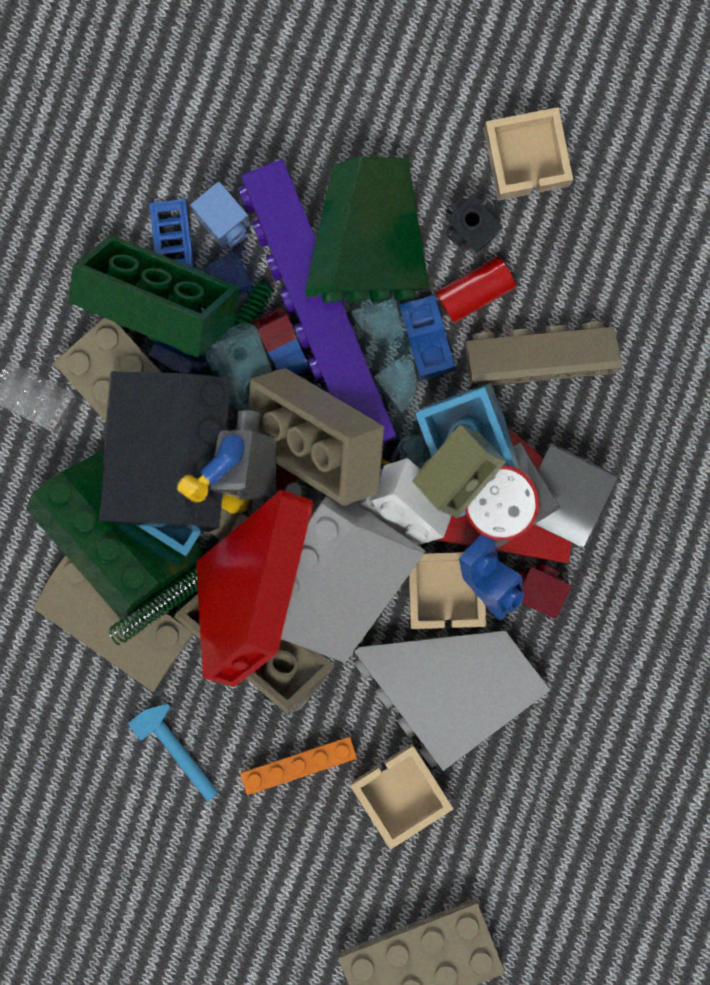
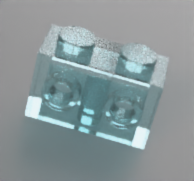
(239, 357)

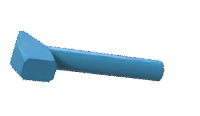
(152, 721)

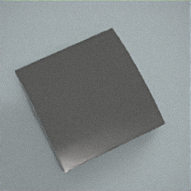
(579, 490)

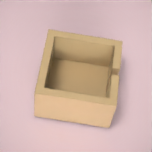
(528, 153)
(442, 594)
(401, 796)

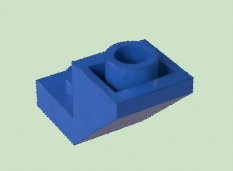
(490, 579)

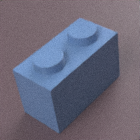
(221, 216)

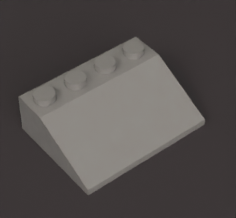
(345, 578)

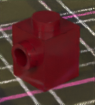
(543, 590)

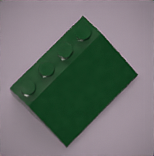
(115, 558)

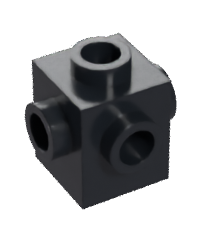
(474, 237)

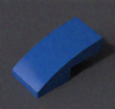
(427, 337)

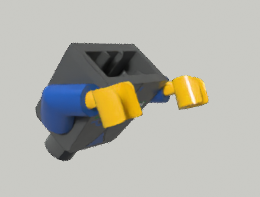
(241, 467)

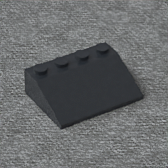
(153, 439)

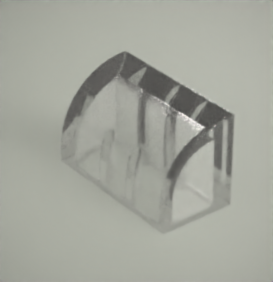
(34, 397)

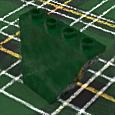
(368, 235)

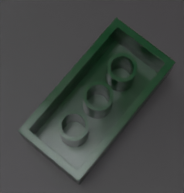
(153, 295)

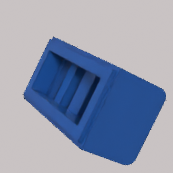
(186, 248)

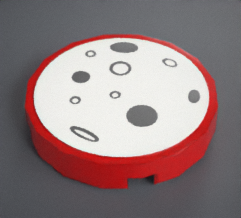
(505, 505)

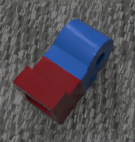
(281, 342)

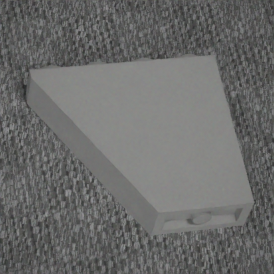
(452, 688)

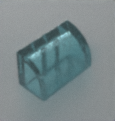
(379, 323)
(398, 384)

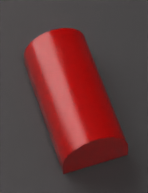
(476, 290)

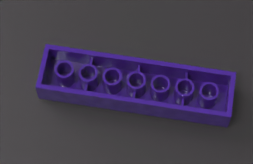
(321, 326)

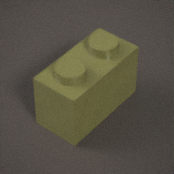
(458, 471)

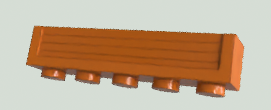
(298, 765)

